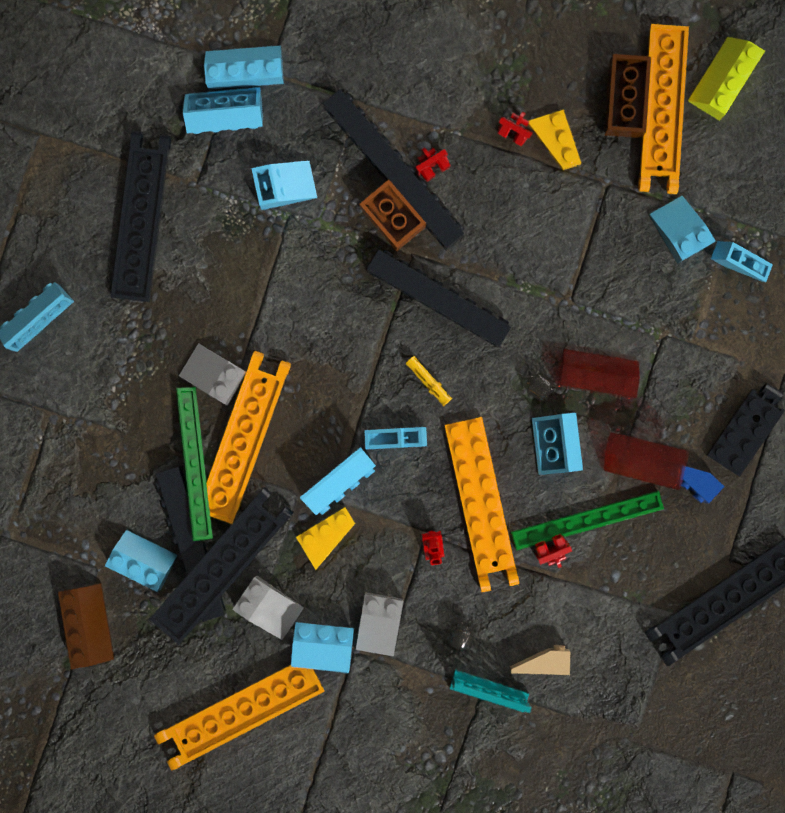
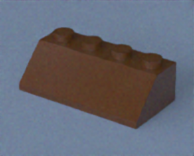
(86, 626)

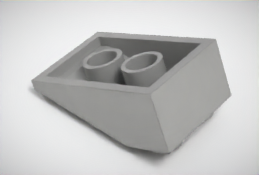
(213, 374)
(268, 608)
(379, 624)

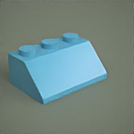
(557, 444)
(141, 561)
(322, 647)

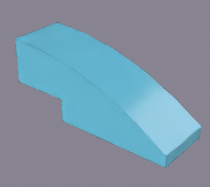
(395, 438)

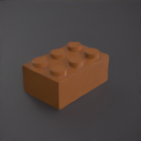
(392, 215)

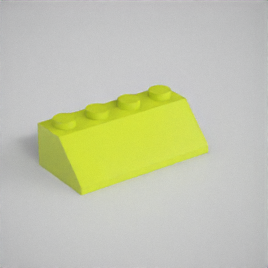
(726, 76)

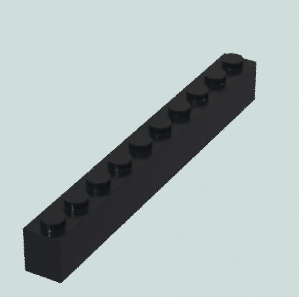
(392, 168)

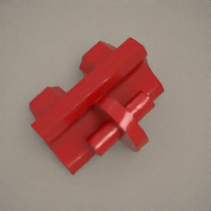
(522, 133)
(439, 159)
(433, 547)
(555, 553)

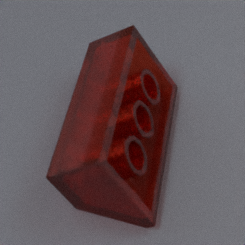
(599, 374)
(645, 460)

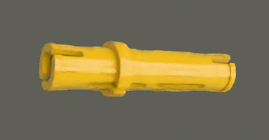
(433, 386)

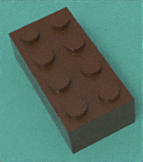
(627, 96)

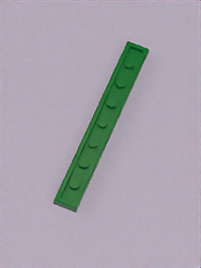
(194, 464)
(588, 520)

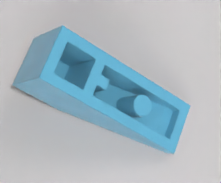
(741, 260)

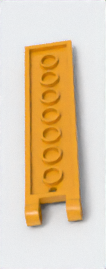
(665, 106)
(243, 438)
(480, 500)
(240, 713)

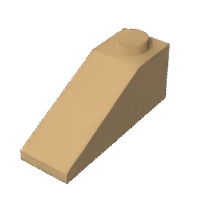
(549, 661)

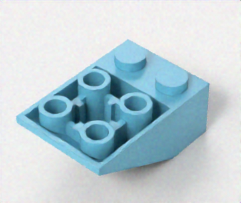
(284, 184)

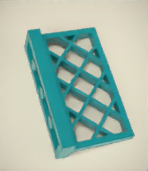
(490, 691)

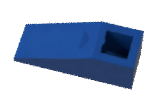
(702, 484)

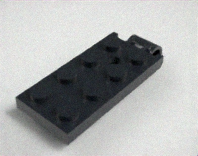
(742, 435)

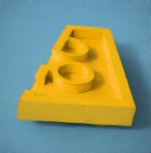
(557, 138)
(325, 536)

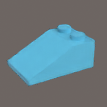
(681, 229)

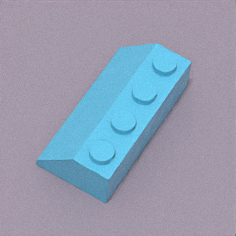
(243, 67)
(223, 110)
(34, 317)
(338, 481)

